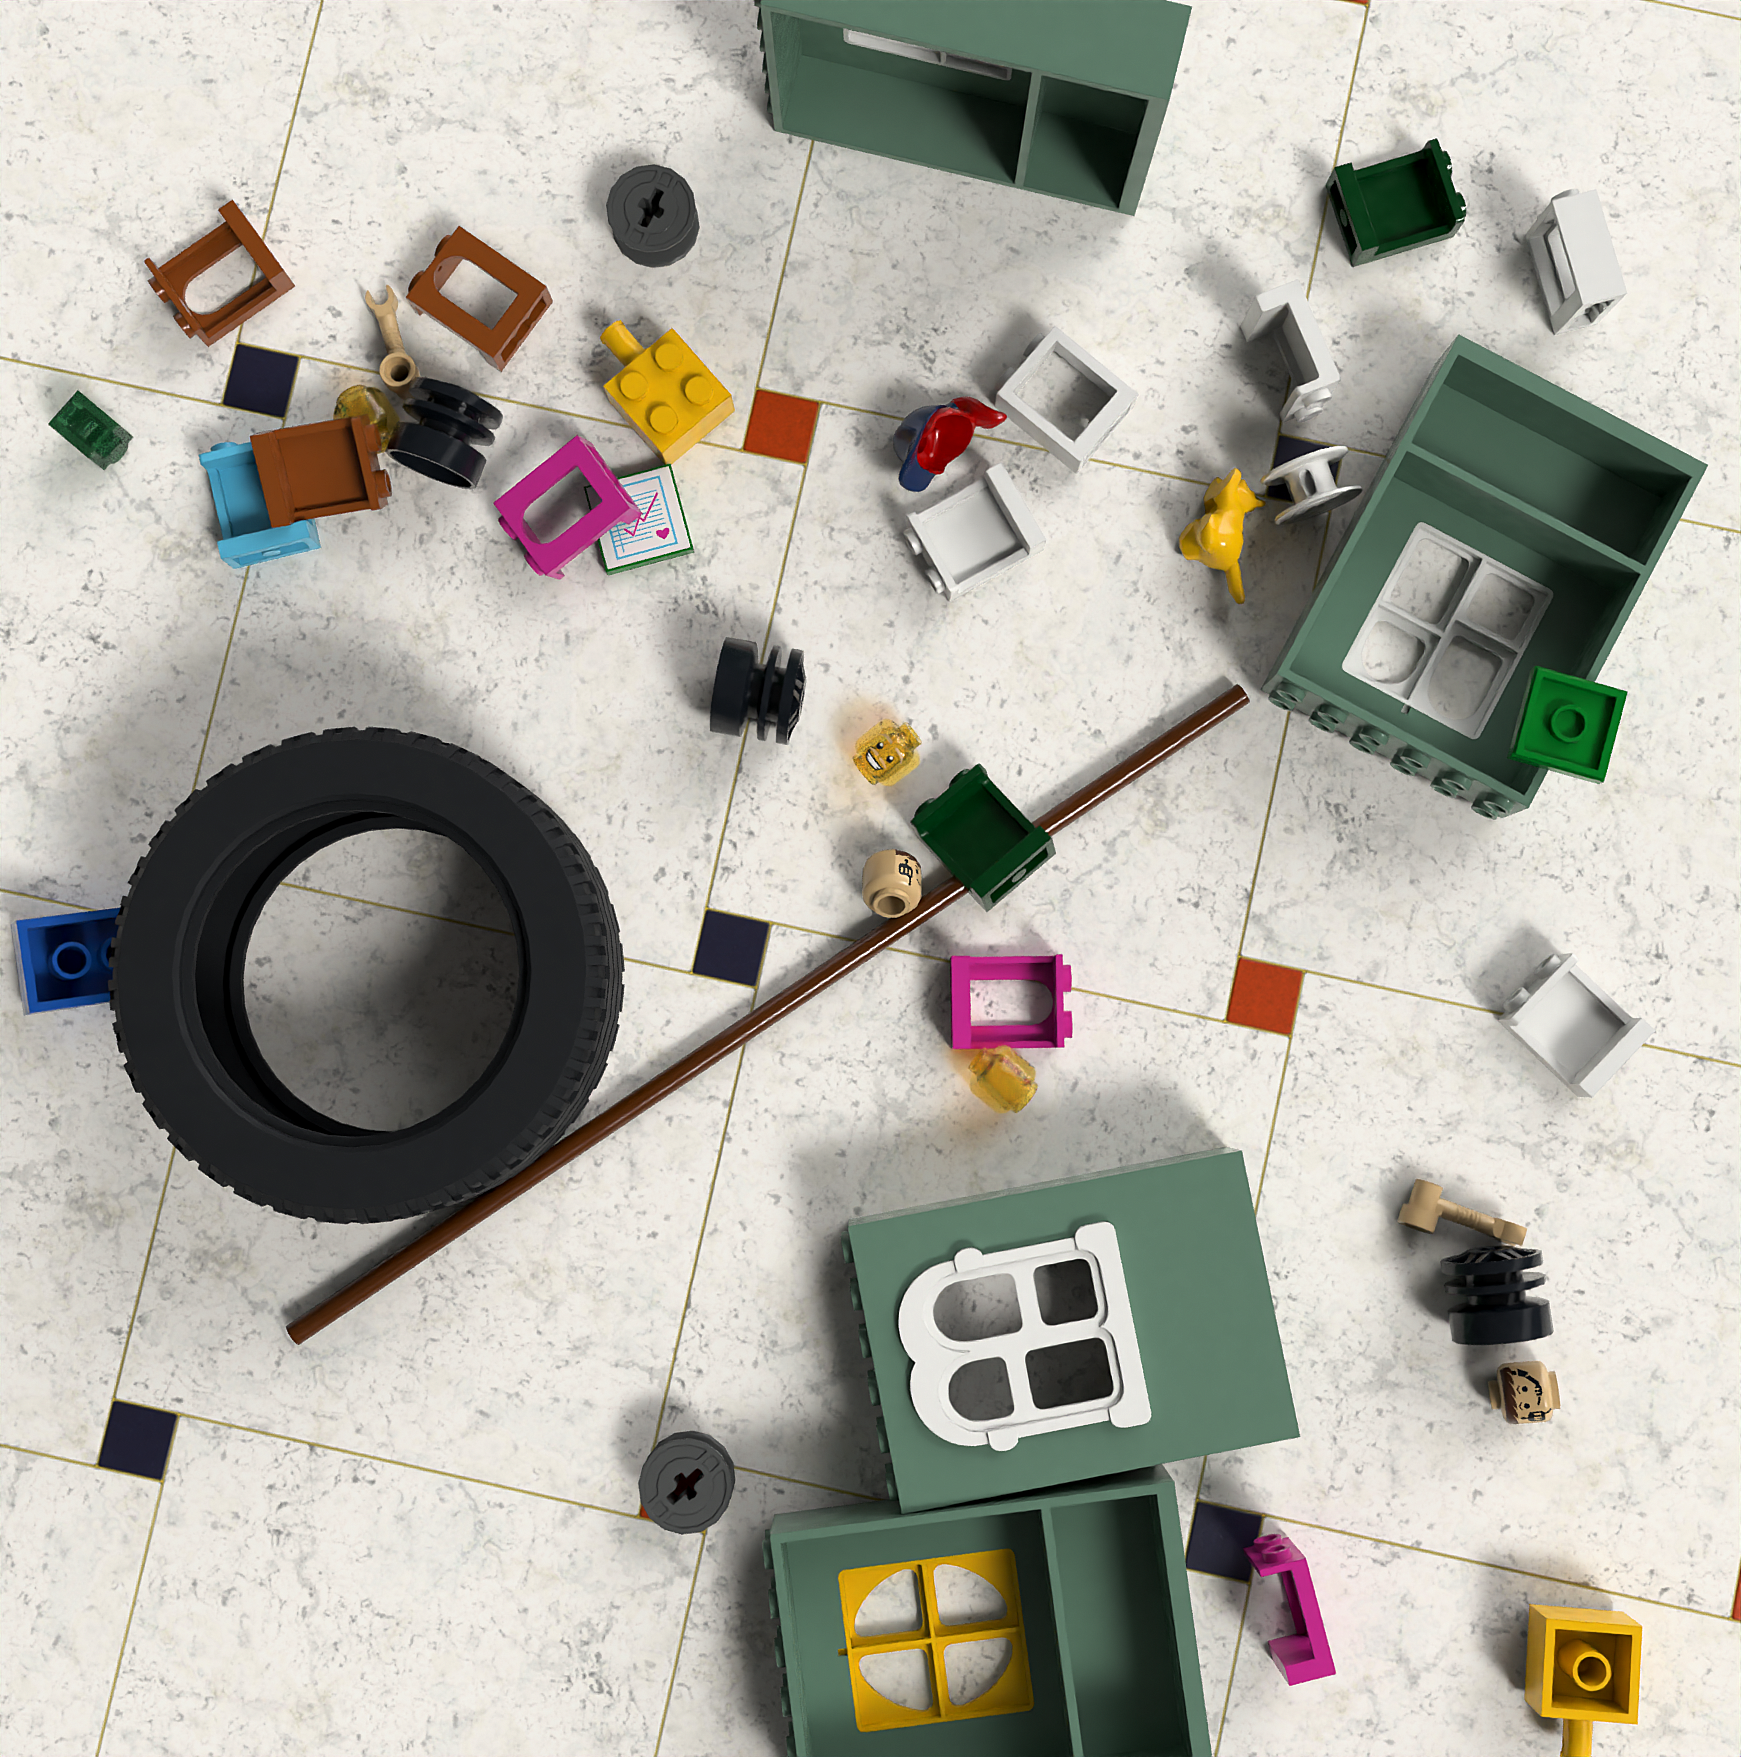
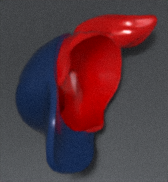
(937, 436)

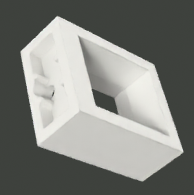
(1575, 261)
(1070, 453)

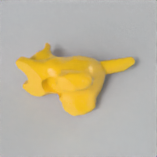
(1218, 535)

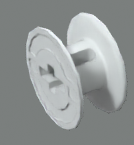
(1311, 485)

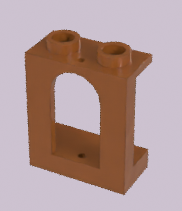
(174, 276)
(516, 323)

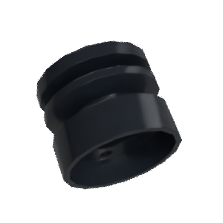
(447, 425)
(757, 691)
(1497, 1296)

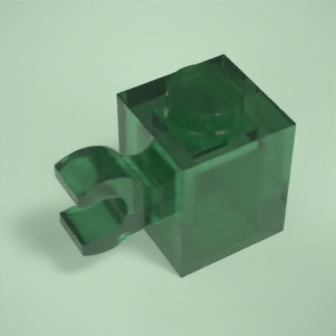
(91, 431)

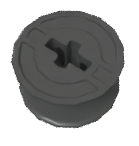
(639, 195)
(691, 1509)

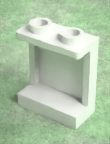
(1301, 344)
(974, 534)
(1573, 1025)

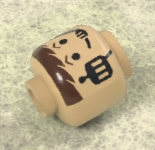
(891, 883)
(1524, 1392)

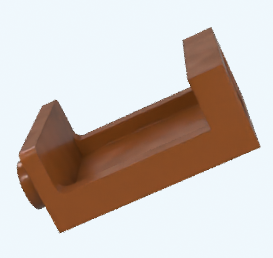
(321, 469)

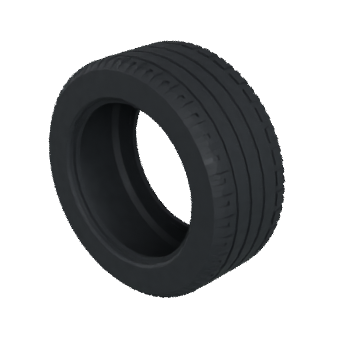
(188, 941)

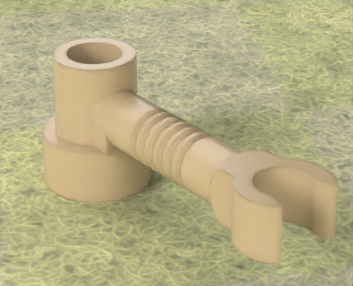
(397, 368)
(1427, 1206)

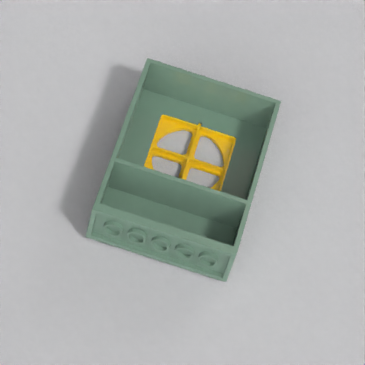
(1091, 1618)

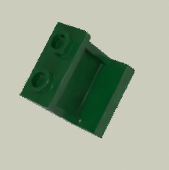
(1396, 204)
(981, 837)

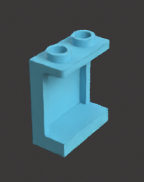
(244, 513)

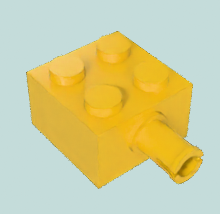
(664, 392)
(1582, 1670)

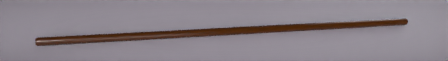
(745, 1029)

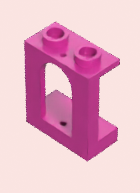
(615, 507)
(1045, 969)
(1306, 1653)

